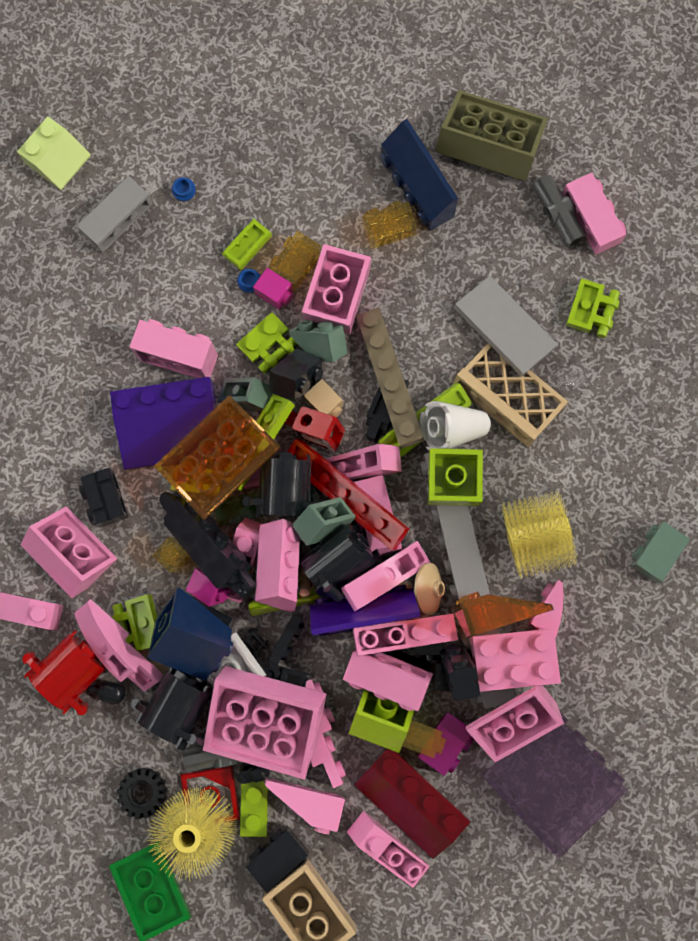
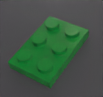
(150, 893)

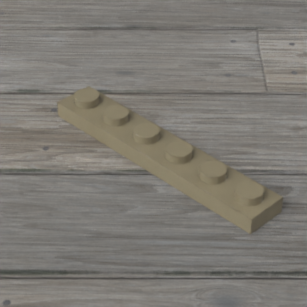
(390, 378)

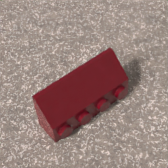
(412, 802)

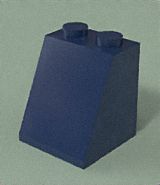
(189, 637)

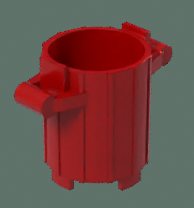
(65, 673)

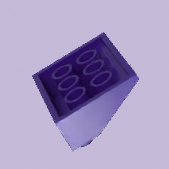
(158, 417)
(340, 617)

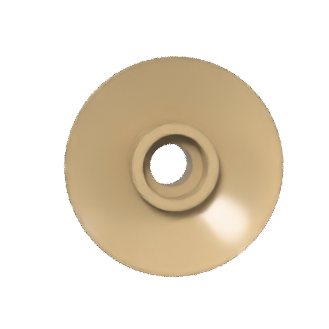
(428, 588)

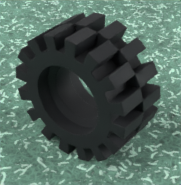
(126, 797)

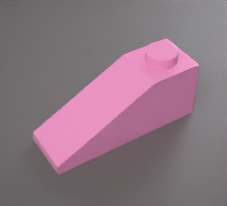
(368, 462)
(30, 611)
(315, 806)

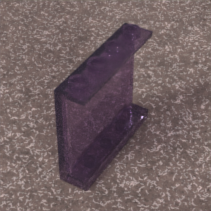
(557, 786)

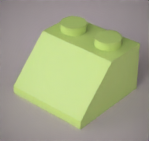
(53, 153)

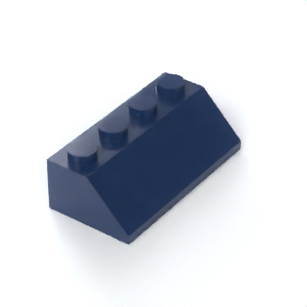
(418, 176)

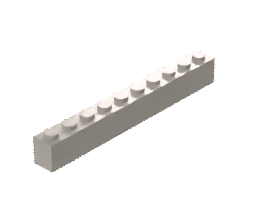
(465, 569)

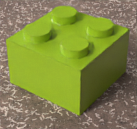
(455, 477)
(381, 722)

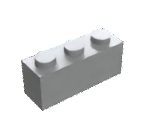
(115, 214)

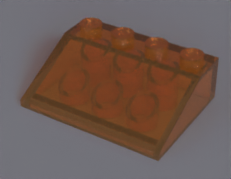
(217, 457)
(484, 613)

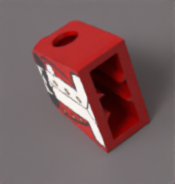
(319, 430)

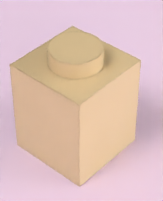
(324, 399)

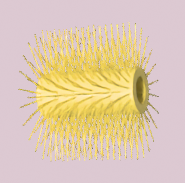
(539, 534)
(193, 832)

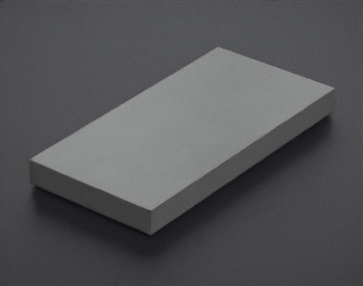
(505, 326)

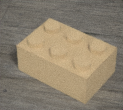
(308, 907)

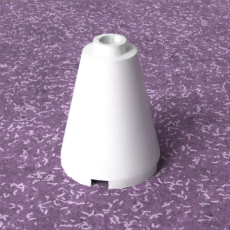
(452, 425)

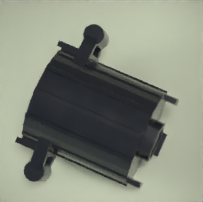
(283, 486)
(338, 561)
(175, 708)

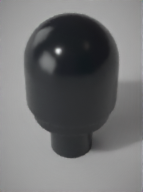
(108, 692)

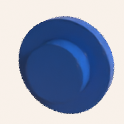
(183, 189)
(247, 280)

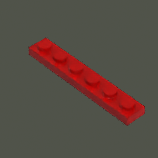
(367, 510)

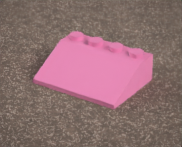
(263, 721)

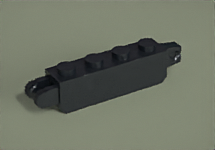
(207, 545)

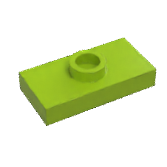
(247, 244)

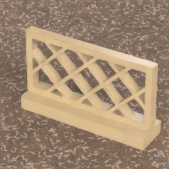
(501, 410)

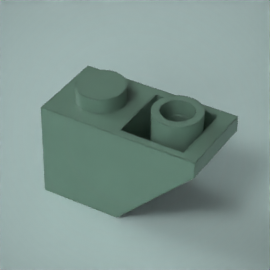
(320, 339)

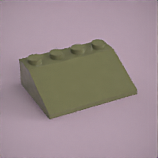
(491, 135)

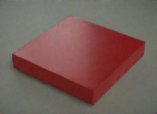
(222, 776)

